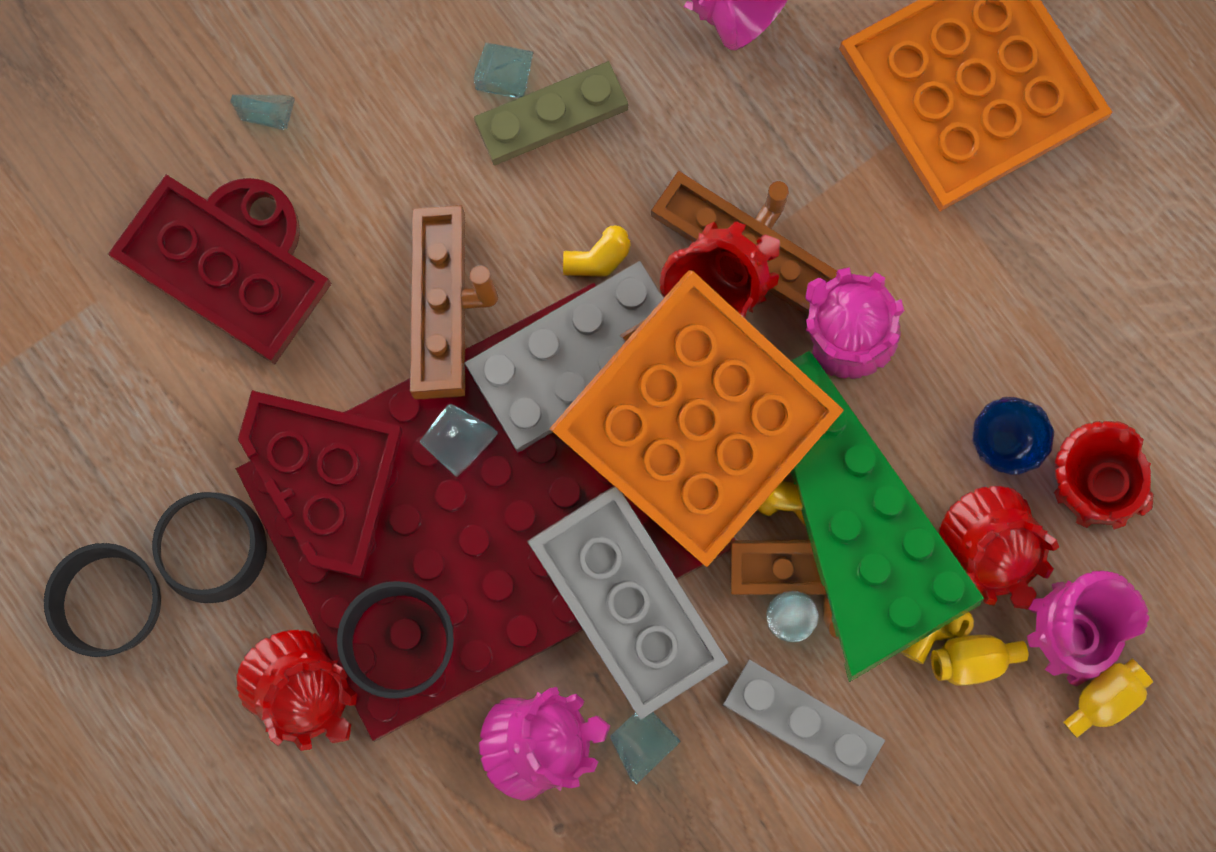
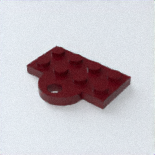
(224, 261)

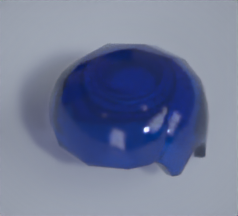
(1012, 435)

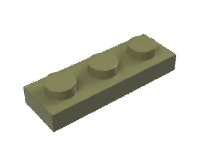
(551, 113)

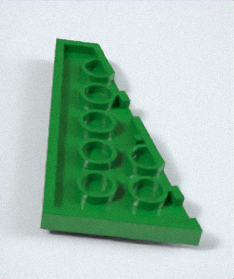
(873, 544)

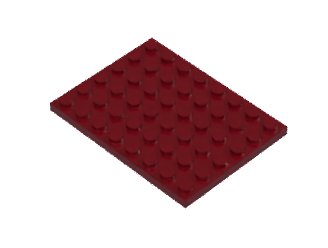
(463, 545)

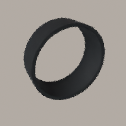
(249, 571)
(61, 578)
(355, 611)

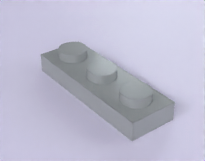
(804, 722)

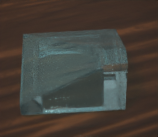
(503, 70)
(264, 109)
(457, 438)
(643, 744)

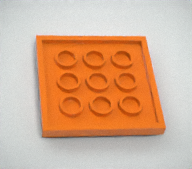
(973, 89)
(697, 418)

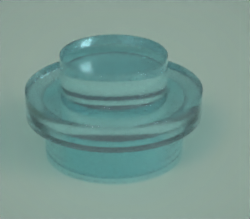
(792, 616)

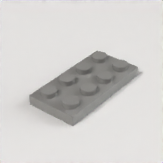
(551, 361)
(628, 602)

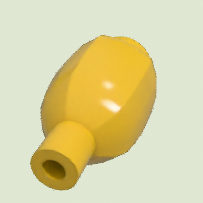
(975, 659)
(1110, 697)

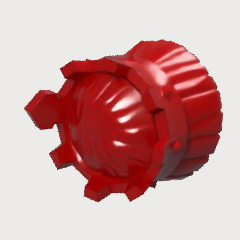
(727, 264)
(1103, 474)
(998, 543)
(295, 689)

